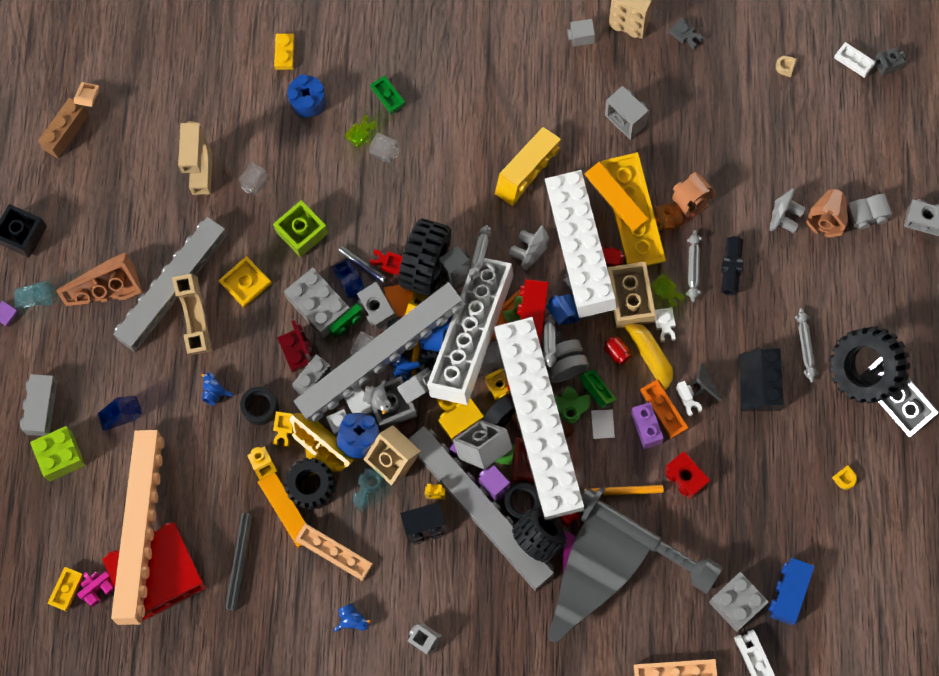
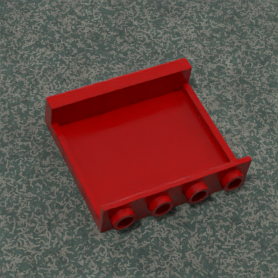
(171, 571)

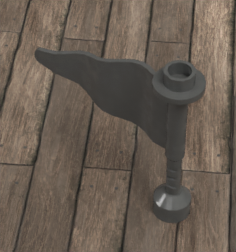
(606, 557)

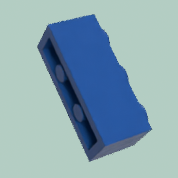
(791, 591)

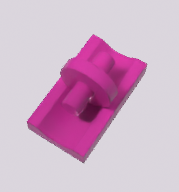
(93, 585)

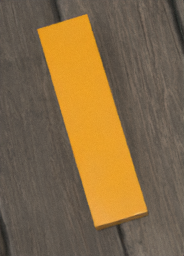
(616, 196)
(282, 505)

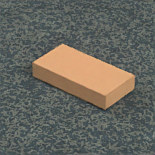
(86, 94)

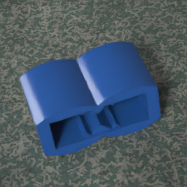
(563, 309)

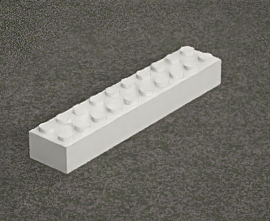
(539, 419)

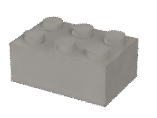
(316, 301)

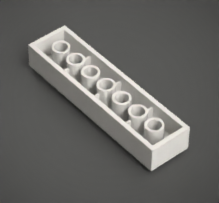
(580, 244)
(470, 333)

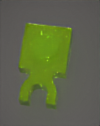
(359, 133)
(665, 288)

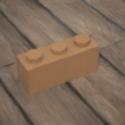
(63, 128)

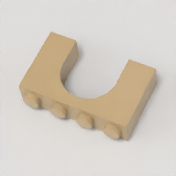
(195, 157)
(197, 336)

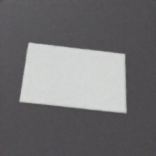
(603, 424)

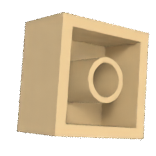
(392, 455)

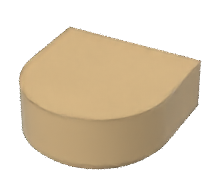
(785, 65)

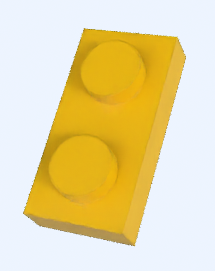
(284, 51)
(65, 589)

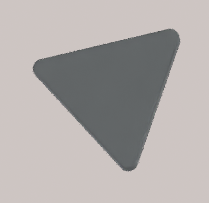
(705, 383)

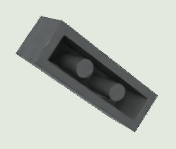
(455, 267)

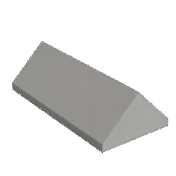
(908, 406)

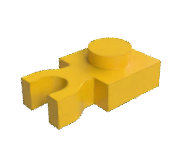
(283, 426)
(435, 491)

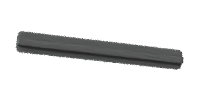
(238, 562)

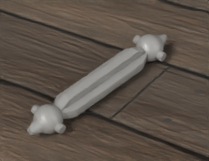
(479, 253)
(694, 266)
(549, 340)
(806, 345)

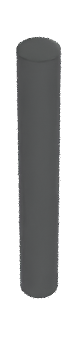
(362, 264)

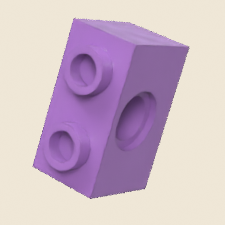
(647, 425)
(494, 483)

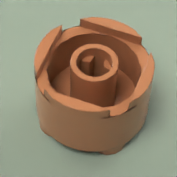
(693, 194)

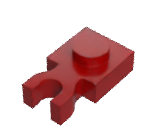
(389, 262)

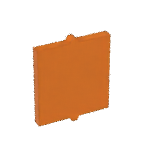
(399, 298)

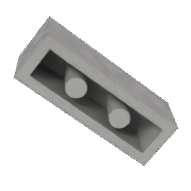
(38, 405)

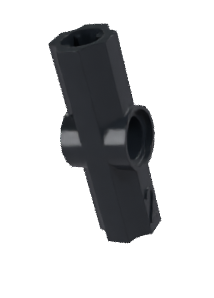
(732, 265)

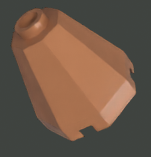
(829, 214)

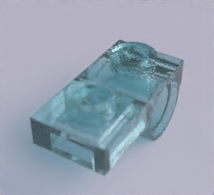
(34, 294)
(360, 498)

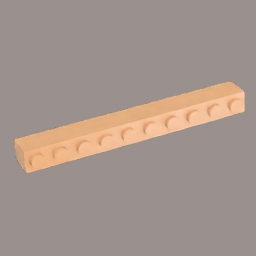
(137, 528)

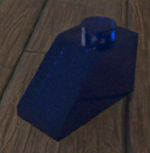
(348, 278)
(119, 412)

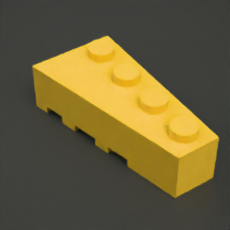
(526, 166)

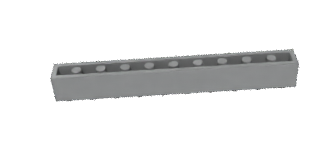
(379, 352)
(479, 507)

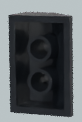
(761, 380)

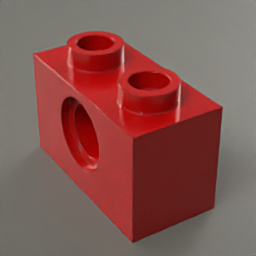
(682, 464)

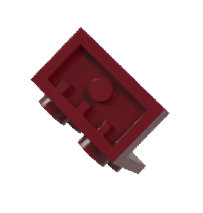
(295, 348)

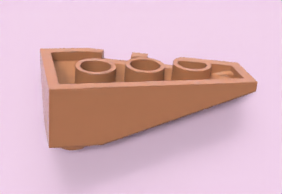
(107, 281)

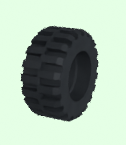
(421, 256)
(848, 376)

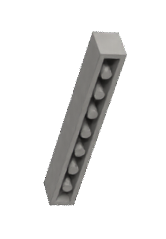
(161, 295)

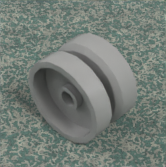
(568, 361)

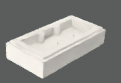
(854, 59)

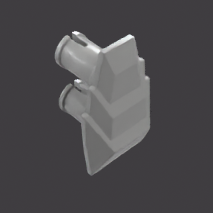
(783, 204)
(536, 243)

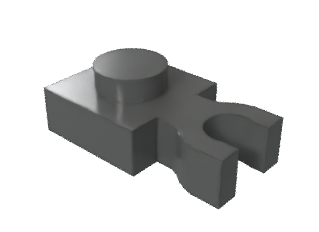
(684, 32)

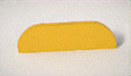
(651, 353)
(319, 442)

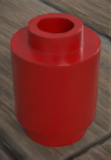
(617, 350)

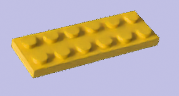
(645, 241)

